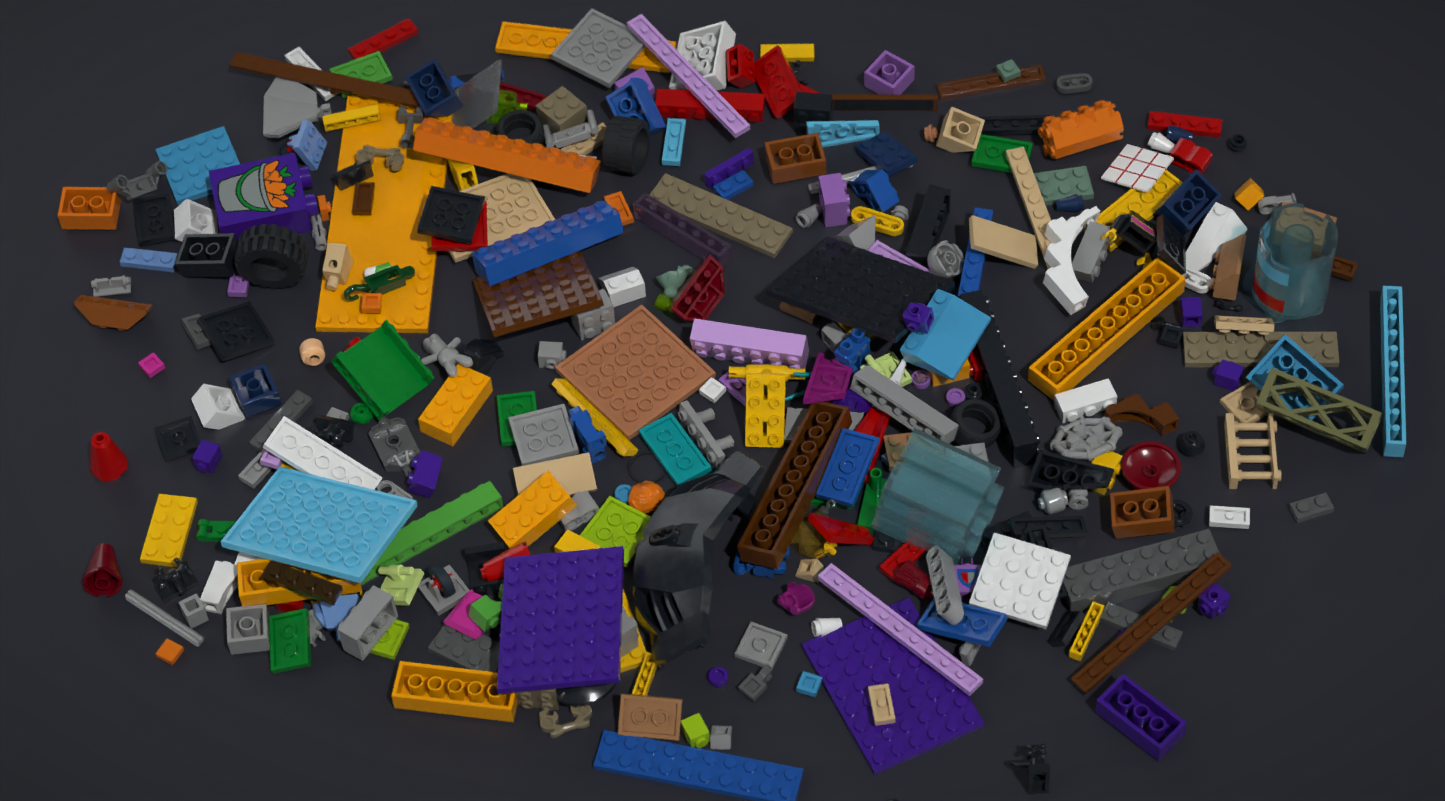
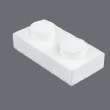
(1229, 517)

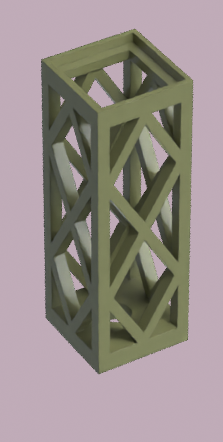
(1340, 404)

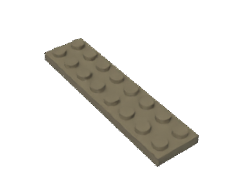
(722, 216)
(1247, 350)

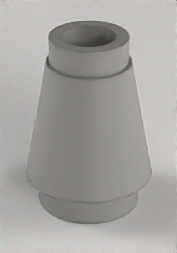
(808, 216)

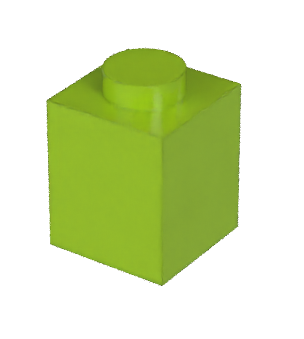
(695, 731)

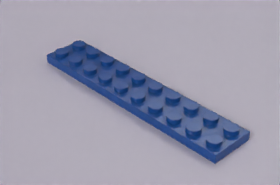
(697, 768)

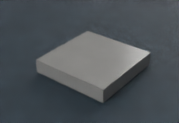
(761, 645)

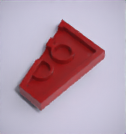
(839, 531)

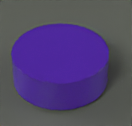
(718, 677)

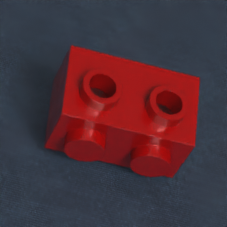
(740, 66)

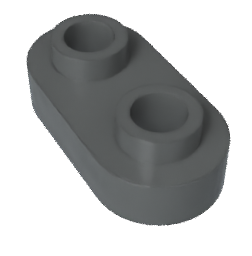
(1074, 83)

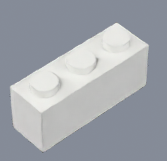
(1084, 400)

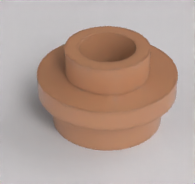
(930, 133)

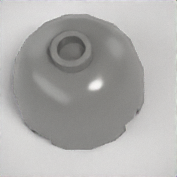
(945, 260)

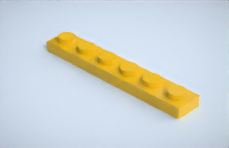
(613, 435)

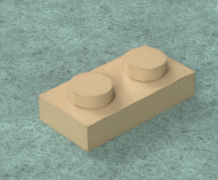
(881, 704)

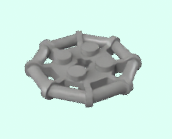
(1086, 438)

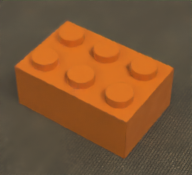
(89, 208)

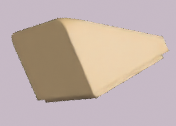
(809, 569)

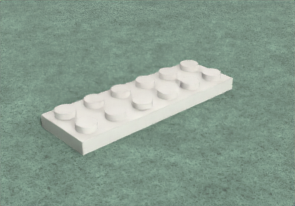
(316, 456)

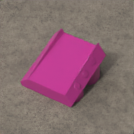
(460, 619)

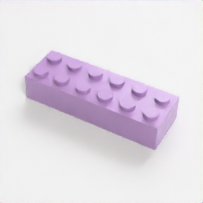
(748, 344)

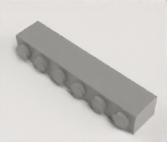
(902, 404)

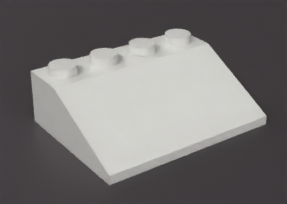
(706, 52)

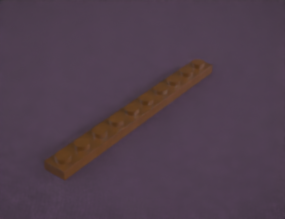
(1151, 623)

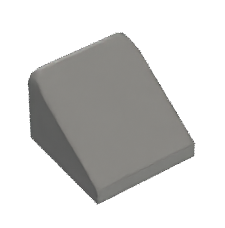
(720, 737)

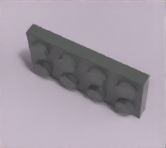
(466, 651)

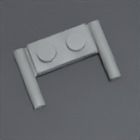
(571, 135)

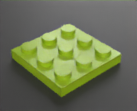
(617, 526)

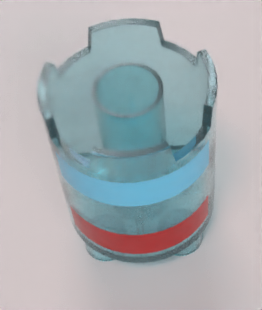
(1294, 263)

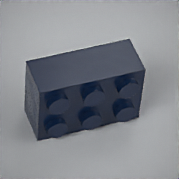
(1189, 202)

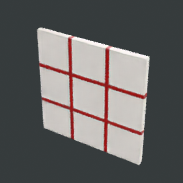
(1137, 168)

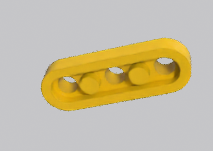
(886, 221)

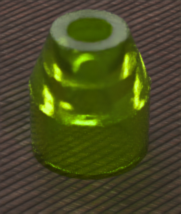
(663, 302)

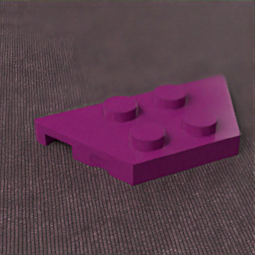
(827, 381)

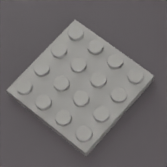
(599, 48)

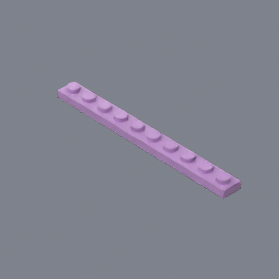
(688, 76)
(900, 629)

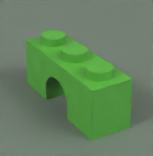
(487, 612)

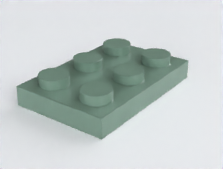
(1064, 183)

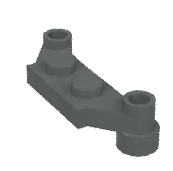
(139, 185)

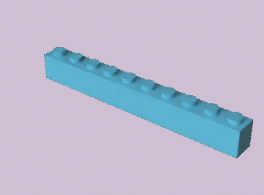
(1392, 371)

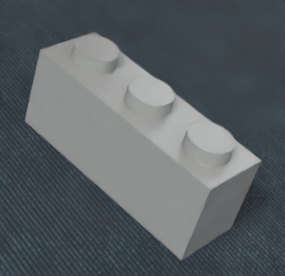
(1091, 252)

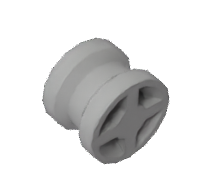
(1078, 498)

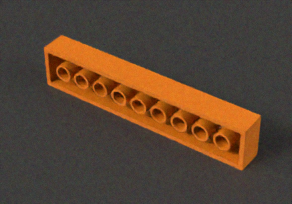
(506, 155)

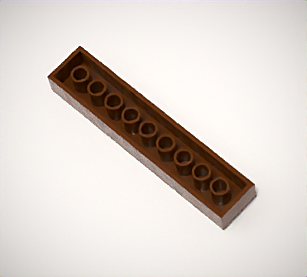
(793, 485)

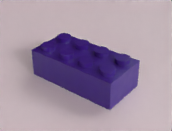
(1140, 717)

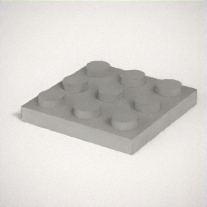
(543, 435)

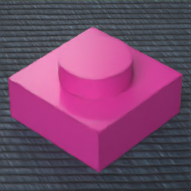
(151, 365)

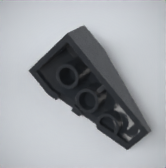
(1067, 473)

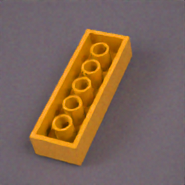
(256, 592)
(452, 692)

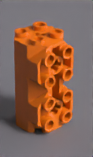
(1081, 129)

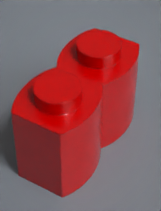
(1190, 156)

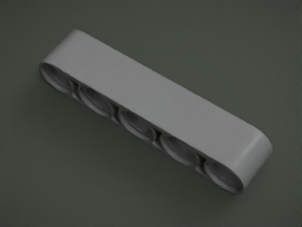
(944, 585)

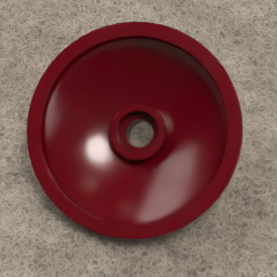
(1154, 459)

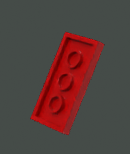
(777, 81)

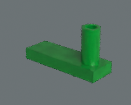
(871, 497)

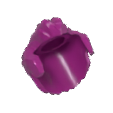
(796, 598)

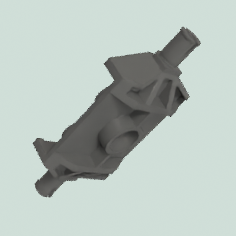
(394, 456)

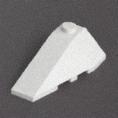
(1217, 228)

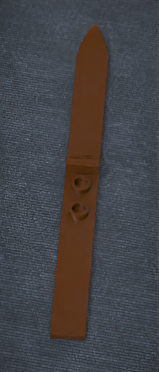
(324, 79)

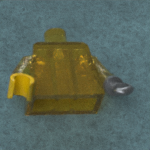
(810, 540)

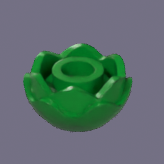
(357, 416)

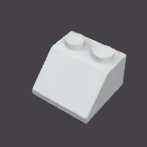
(194, 219)
(623, 286)
(217, 406)

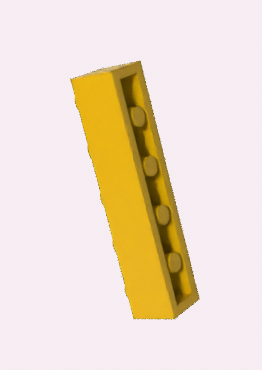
(351, 117)
(1086, 631)
(645, 675)

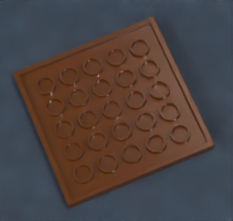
(539, 295)

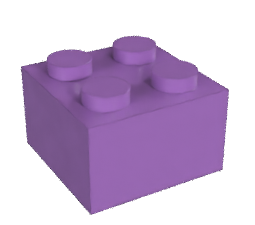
(889, 74)
(834, 199)

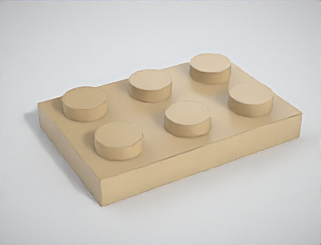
(1244, 324)

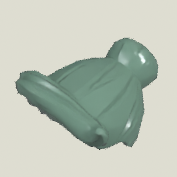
(673, 280)

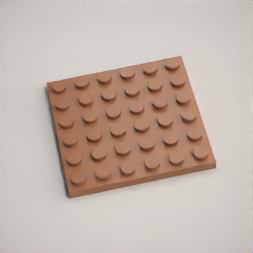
(635, 371)

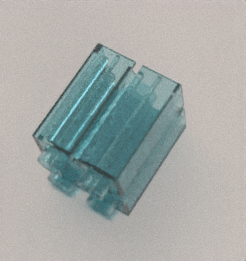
(938, 497)

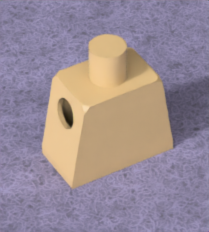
(337, 265)

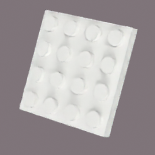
(1020, 580)

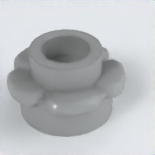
(900, 212)

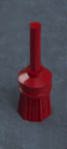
(915, 579)

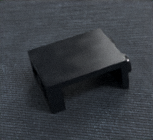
(475, 558)

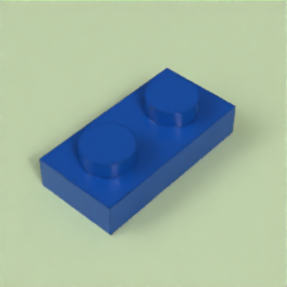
(733, 185)

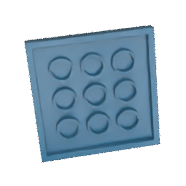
(192, 159)

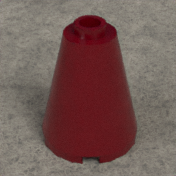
(103, 572)

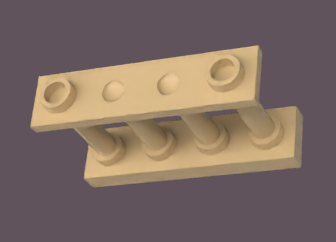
(1234, 458)

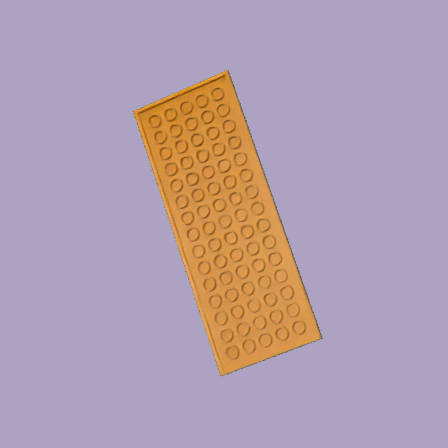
(389, 232)

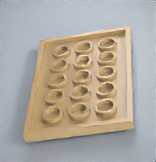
(511, 208)

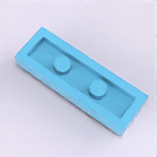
(674, 142)

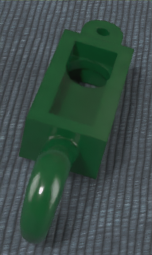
(379, 281)

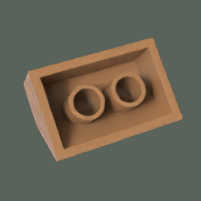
(1228, 268)

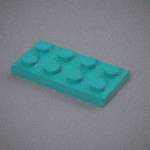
(674, 449)

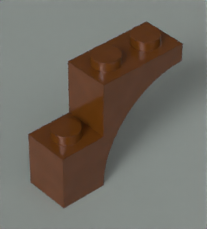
(1134, 409)

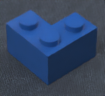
(876, 188)

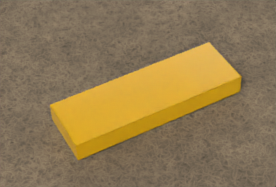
(792, 52)

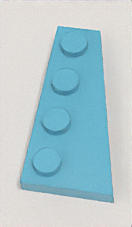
(842, 132)

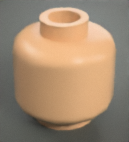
(312, 352)

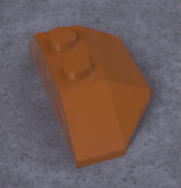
(111, 312)

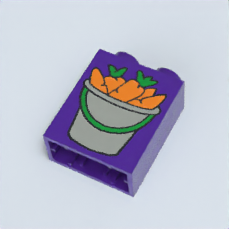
(263, 193)

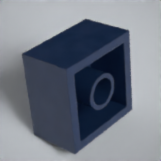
(255, 390)

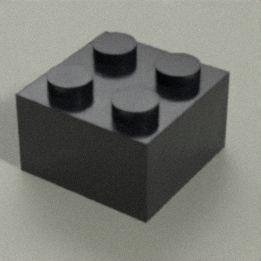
(811, 108)

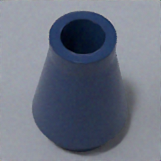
(1174, 133)
(1070, 203)

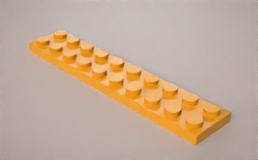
(543, 40)

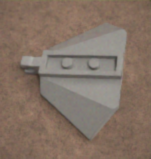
(288, 105)

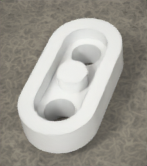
(1195, 279)

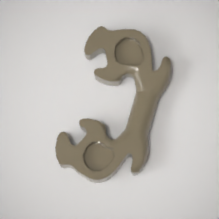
(393, 155)
(549, 723)

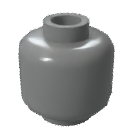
(1053, 500)

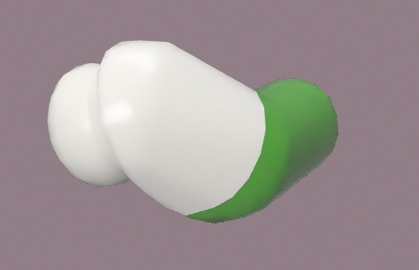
(371, 270)

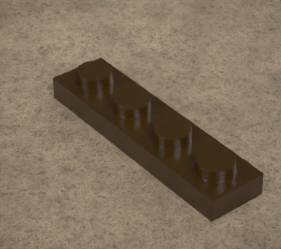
(302, 583)

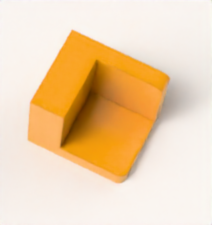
(1249, 194)

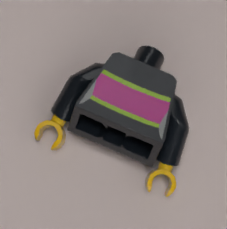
(1136, 232)

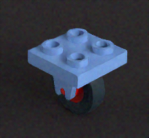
(306, 144)

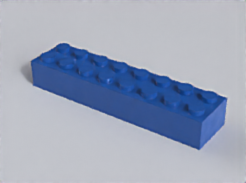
(547, 242)

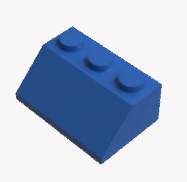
(636, 102)

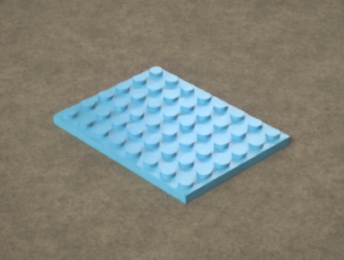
(319, 524)

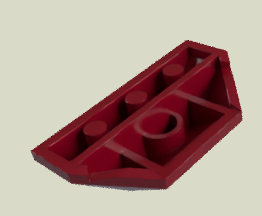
(700, 291)

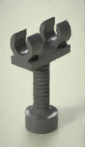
(407, 139)

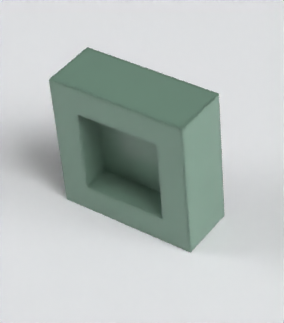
(1008, 70)

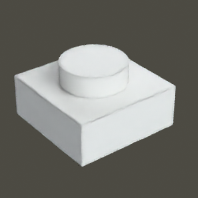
(712, 390)

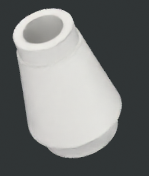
(1160, 143)
(824, 626)

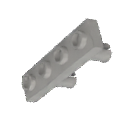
(705, 441)

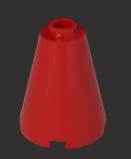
(106, 458)
(494, 567)

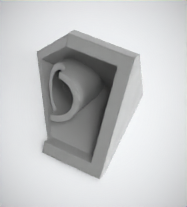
(859, 234)

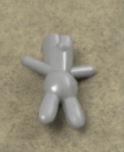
(445, 354)

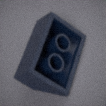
(434, 90)

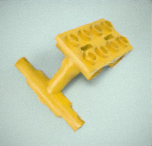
(765, 402)

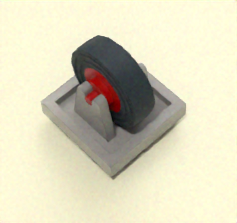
(442, 588)

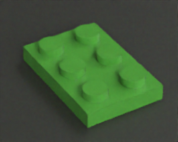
(369, 67)

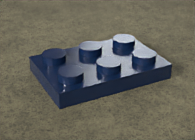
(886, 153)

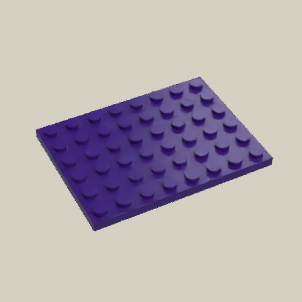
(561, 620)
(924, 702)

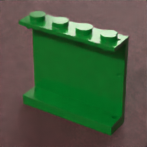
(383, 370)

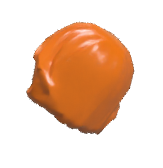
(646, 496)

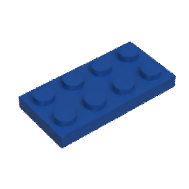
(848, 467)
(977, 625)

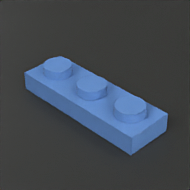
(148, 259)

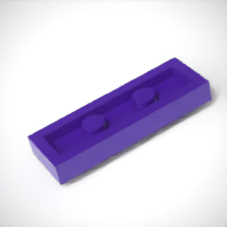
(728, 168)

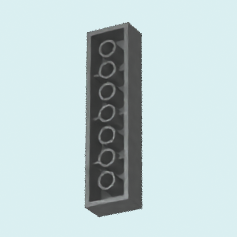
(1137, 570)

